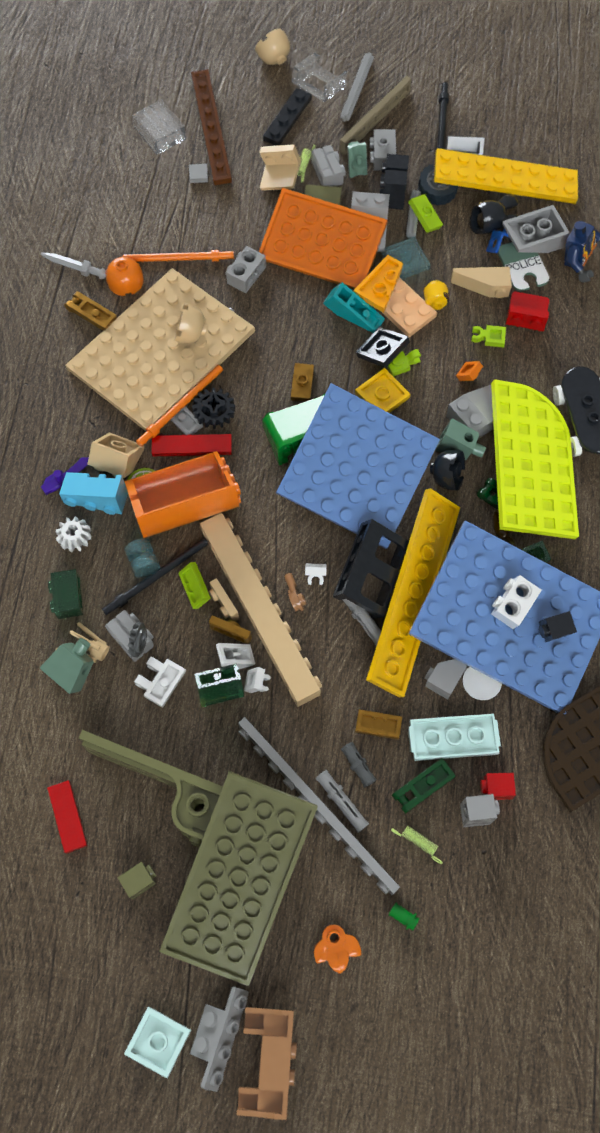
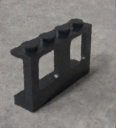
(363, 561)

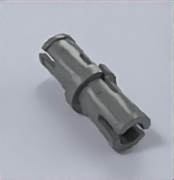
(358, 764)

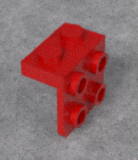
(528, 311)

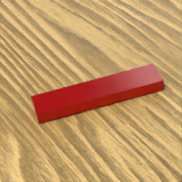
(191, 445)

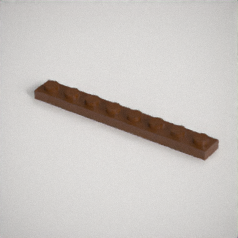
(211, 127)

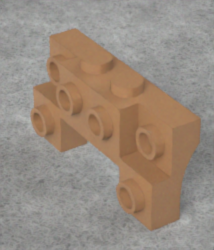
(275, 1075)

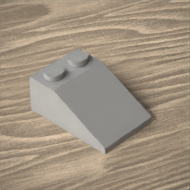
(372, 204)
(537, 231)
(474, 410)

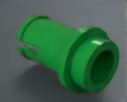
(404, 916)

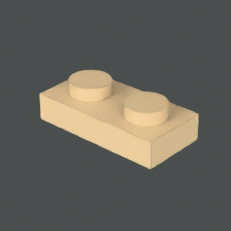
(218, 593)

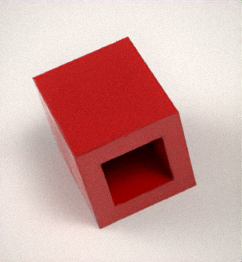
(499, 784)

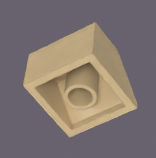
(114, 455)

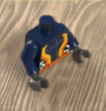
(580, 247)

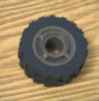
(435, 192)

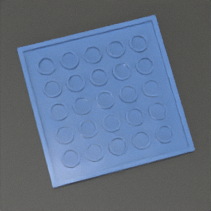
(357, 463)

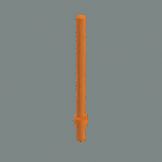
(214, 255)
(154, 429)

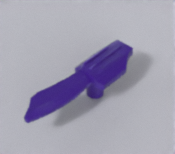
(55, 480)

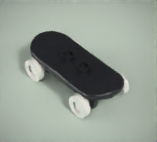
(582, 397)

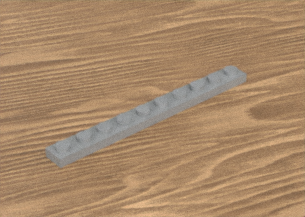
(323, 814)

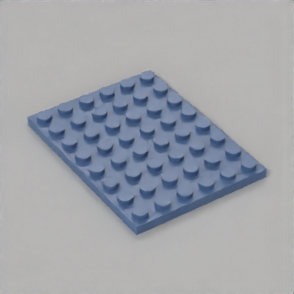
(460, 621)

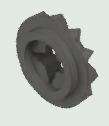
(137, 639)

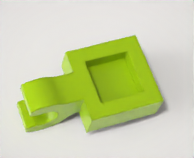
(402, 363)

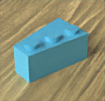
(94, 493)

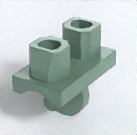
(357, 159)

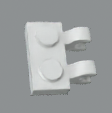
(164, 683)

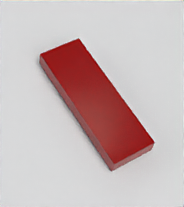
(67, 816)

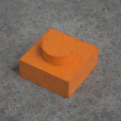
(469, 371)

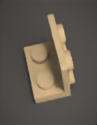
(281, 167)

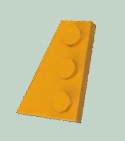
(380, 283)

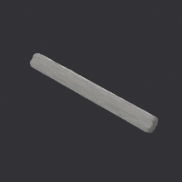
(356, 87)

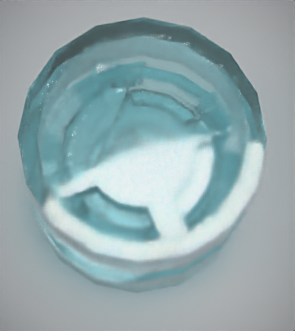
(142, 557)

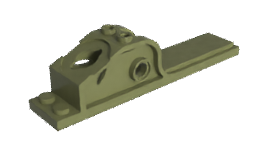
(190, 788)

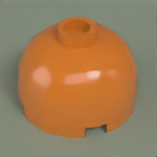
(124, 276)

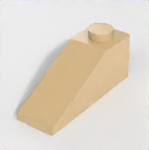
(484, 280)

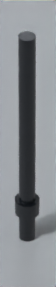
(443, 101)
(122, 599)

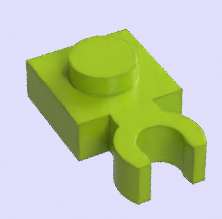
(492, 336)

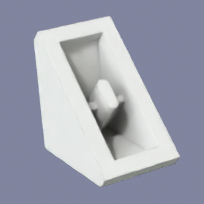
(235, 653)

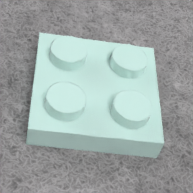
(157, 1042)

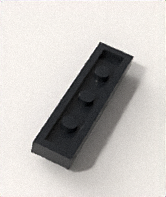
(287, 117)

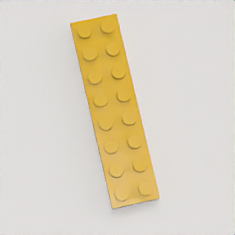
(506, 176)

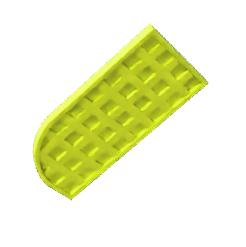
(532, 463)

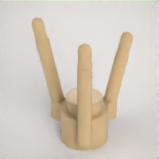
(98, 648)

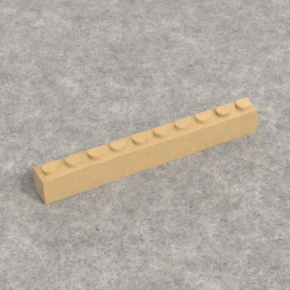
(260, 610)

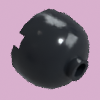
(447, 469)

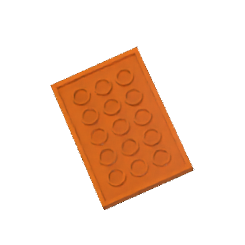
(322, 238)

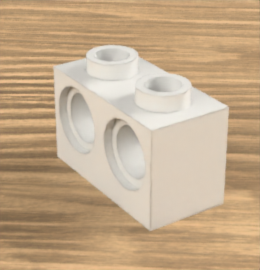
(519, 604)

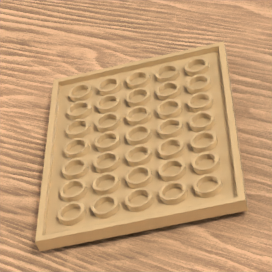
(139, 362)

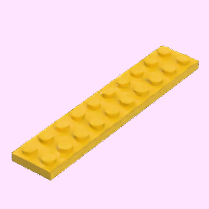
(422, 561)

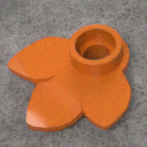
(338, 951)

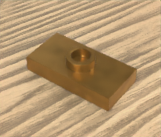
(302, 382)
(230, 629)
(378, 724)

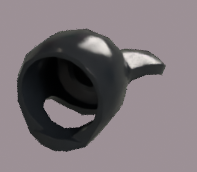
(493, 214)

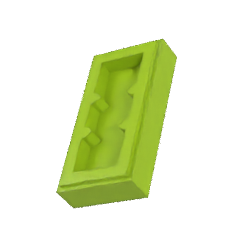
(425, 213)
(194, 585)

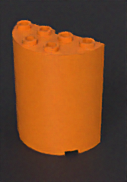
(183, 494)

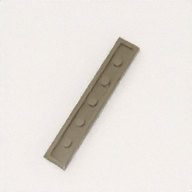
(376, 114)

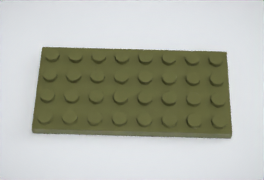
(238, 878)

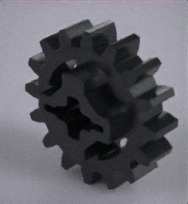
(204, 408)

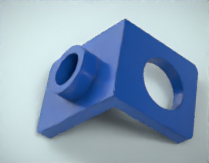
(499, 235)

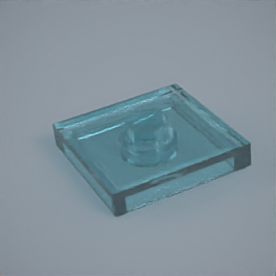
(410, 255)

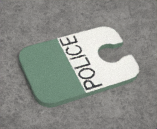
(522, 265)

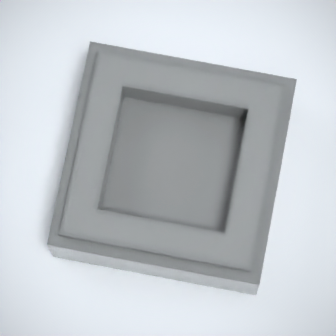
(198, 173)

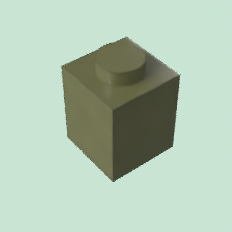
(137, 880)

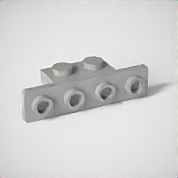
(216, 1037)

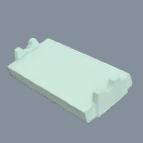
(454, 737)

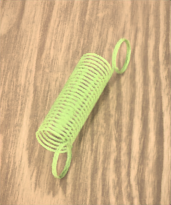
(304, 161)
(420, 841)

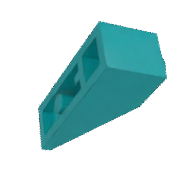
(353, 308)

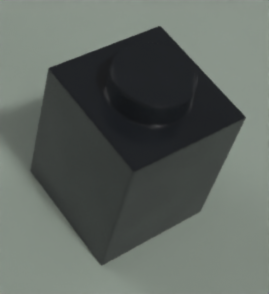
(557, 626)

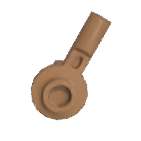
(297, 600)

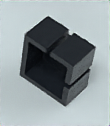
(395, 179)

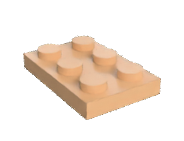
(408, 309)

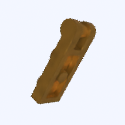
(90, 311)

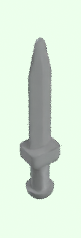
(85, 268)

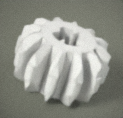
(81, 531)

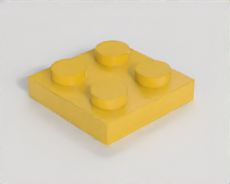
(383, 391)

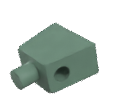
(460, 437)
(69, 665)

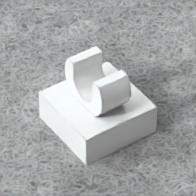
(317, 570)
(255, 679)

